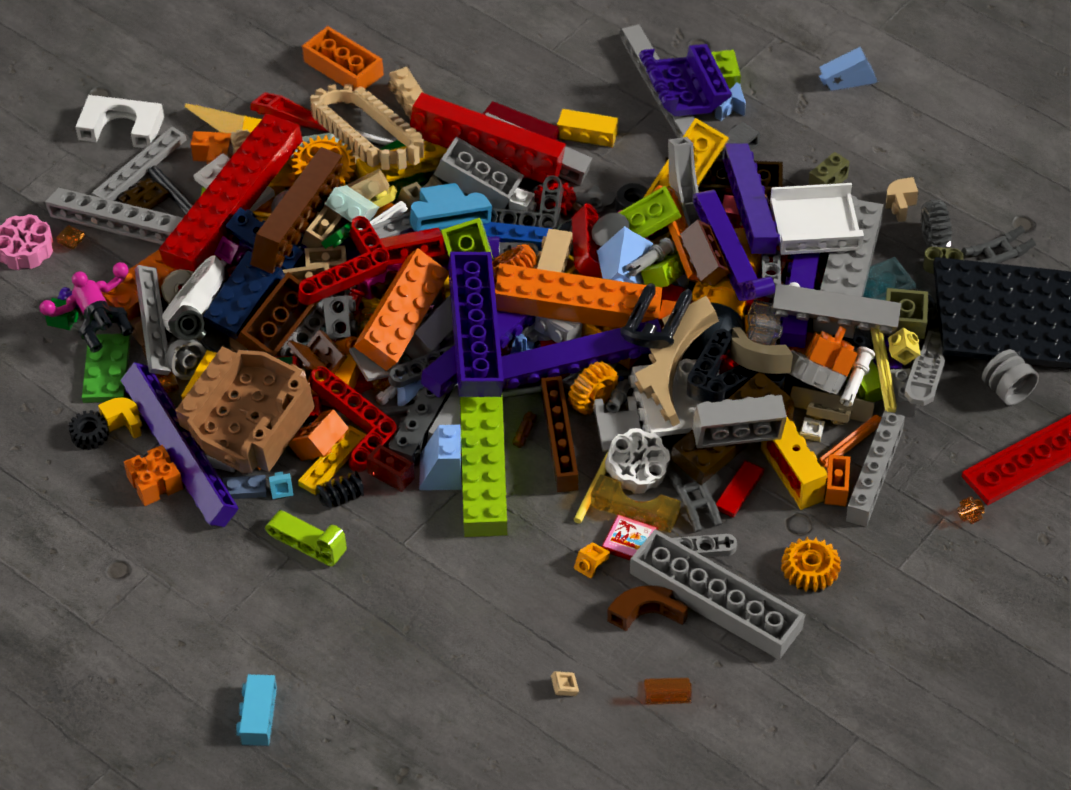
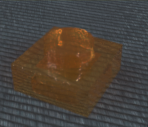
(70, 237)

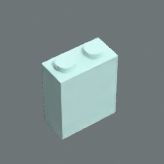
(350, 203)

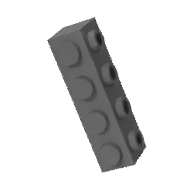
(414, 429)

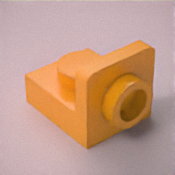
(589, 558)

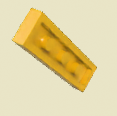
(328, 466)

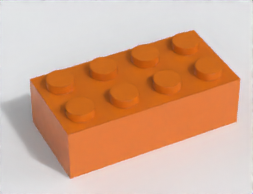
(342, 59)

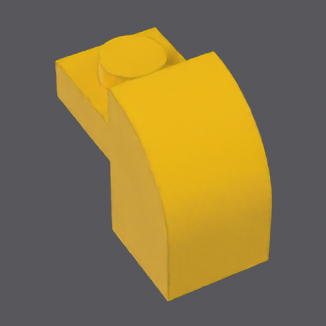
(120, 413)

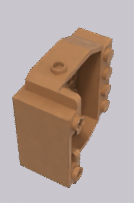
(264, 389)

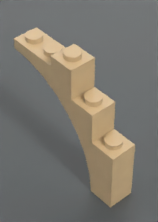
(658, 377)

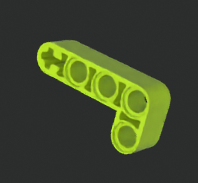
(321, 545)

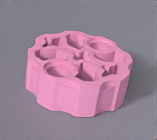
(25, 242)

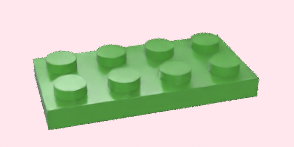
(106, 369)

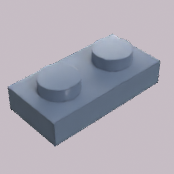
(246, 486)

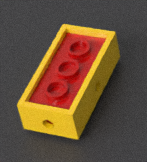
(796, 466)

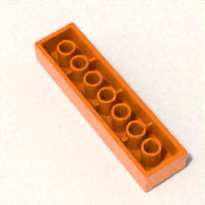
(570, 296)

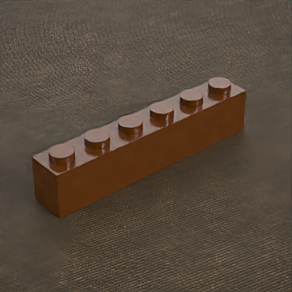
(559, 434)

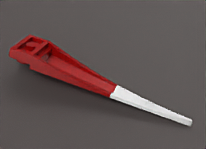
(288, 110)

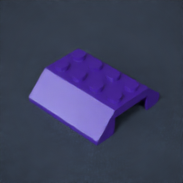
(687, 83)

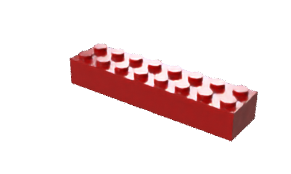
(516, 147)

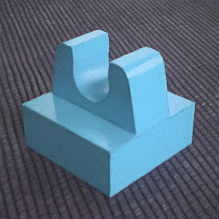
(281, 485)

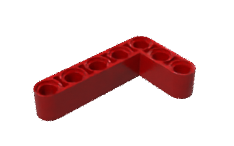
(584, 247)
(350, 268)
(355, 414)

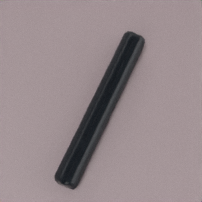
(175, 194)

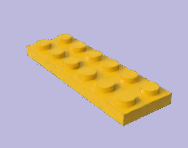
(706, 146)

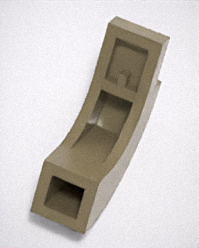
(759, 357)

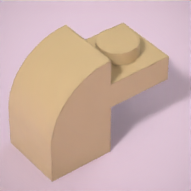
(900, 196)

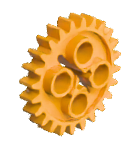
(304, 156)

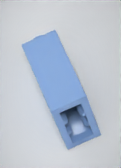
(848, 71)

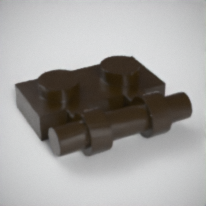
(145, 194)

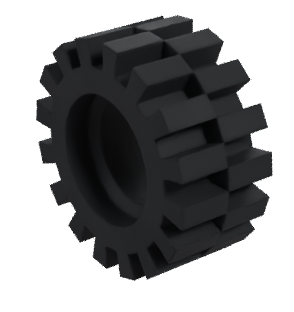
(88, 439)

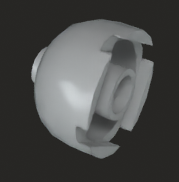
(184, 357)

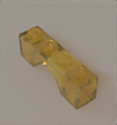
(659, 512)

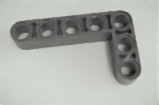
(544, 215)

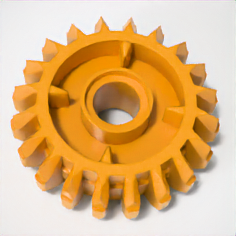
(592, 384)
(798, 560)

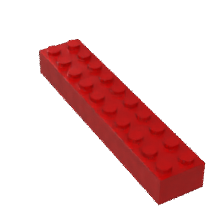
(234, 187)

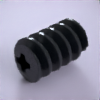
(340, 489)

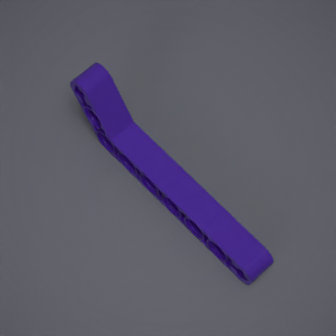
(742, 275)

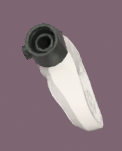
(186, 310)

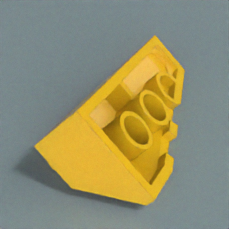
(224, 121)

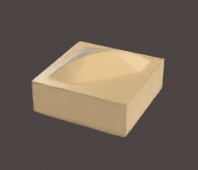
(564, 683)

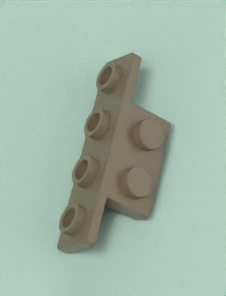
(828, 406)

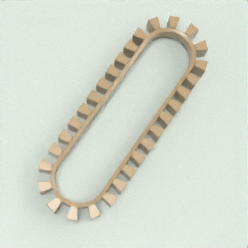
(380, 113)

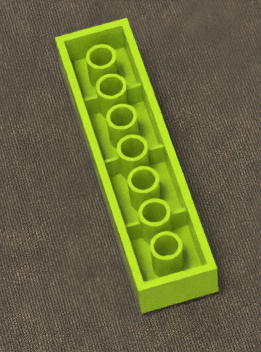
(483, 467)

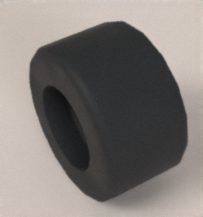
(629, 193)

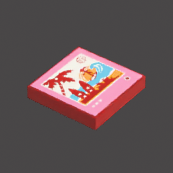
(626, 536)

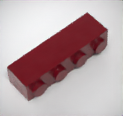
(523, 120)

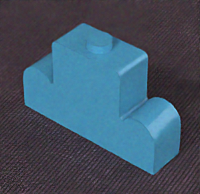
(446, 207)

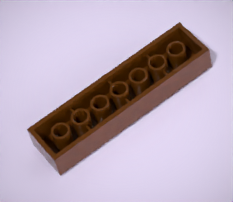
(296, 210)

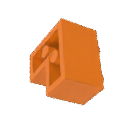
(209, 145)
(319, 437)

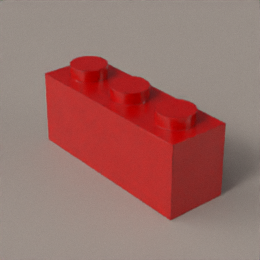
(401, 246)

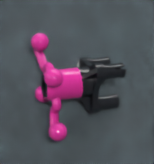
(93, 306)

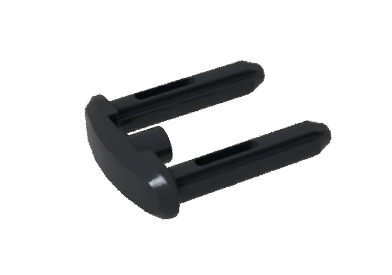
(649, 336)

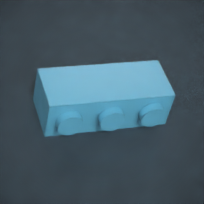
(257, 710)

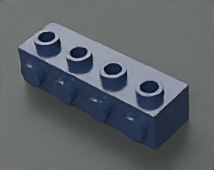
(245, 226)

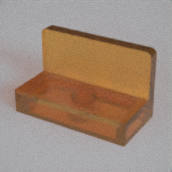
(667, 691)

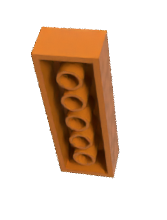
(401, 309)

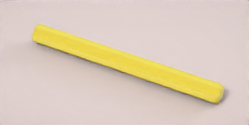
(883, 370)

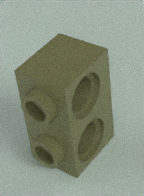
(830, 171)

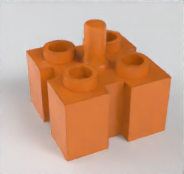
(832, 351)
(153, 475)

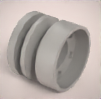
(1010, 377)

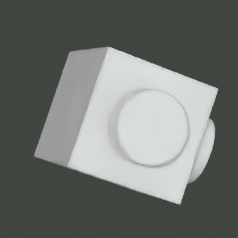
(523, 201)

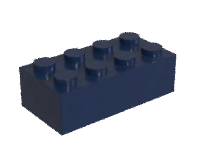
(241, 297)

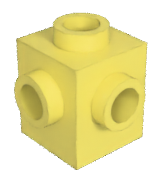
(904, 346)

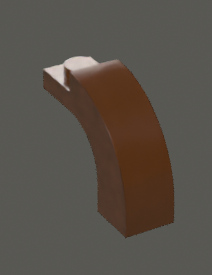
(642, 601)

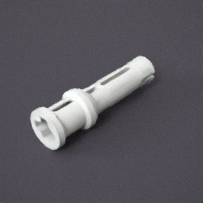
(859, 369)

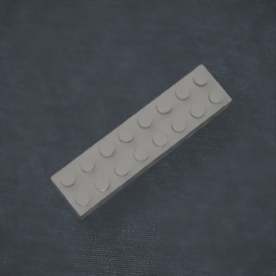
(849, 270)
(718, 594)

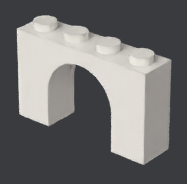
(101, 110)

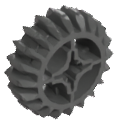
(936, 224)

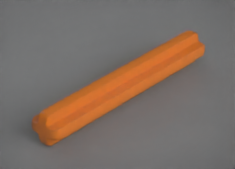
(852, 439)

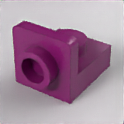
(230, 251)

